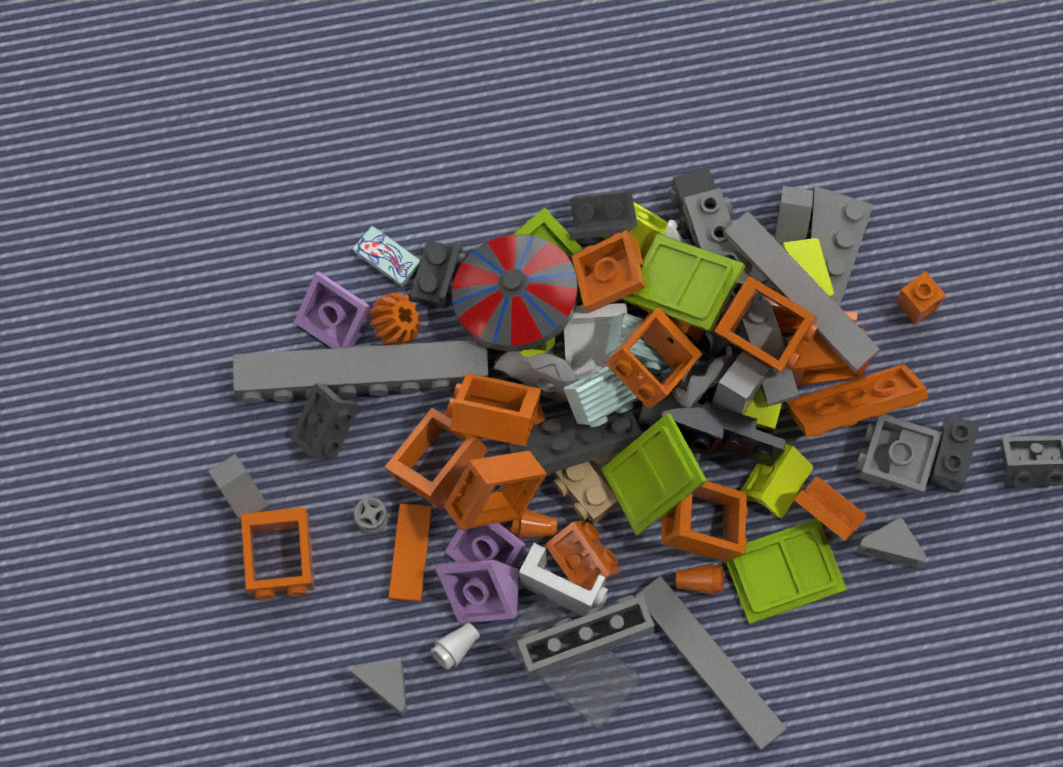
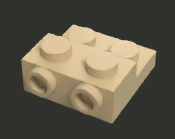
(588, 488)

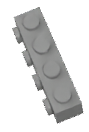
(707, 219)
(585, 636)

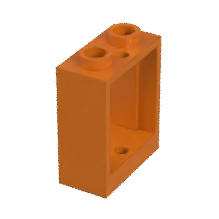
(740, 306)
(678, 353)
(821, 364)
(494, 409)
(416, 444)
(472, 498)
(276, 521)
(677, 524)

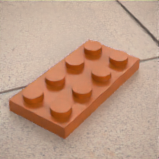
(857, 400)

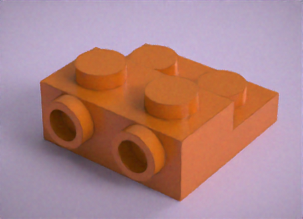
(609, 270)

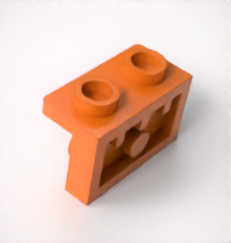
(831, 508)
(582, 554)

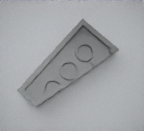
(839, 226)

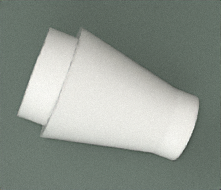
(454, 646)

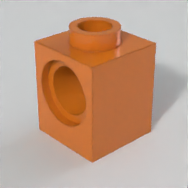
(920, 298)

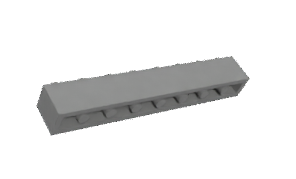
(357, 370)

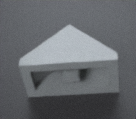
(793, 214)
(740, 384)
(238, 487)
(894, 544)
(386, 682)

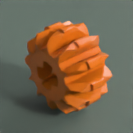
(395, 319)

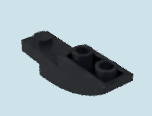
(727, 430)

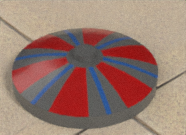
(515, 292)

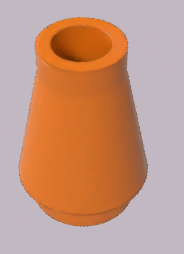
(533, 525)
(701, 579)

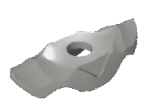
(539, 371)
(699, 379)

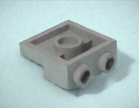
(898, 454)

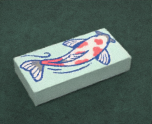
(386, 256)

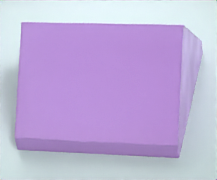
(332, 313)
(486, 543)
(481, 590)

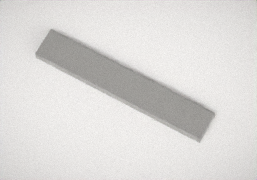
(798, 286)
(711, 664)

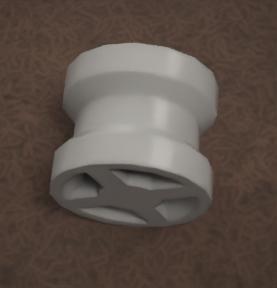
(368, 509)

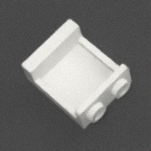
(588, 338)
(557, 589)

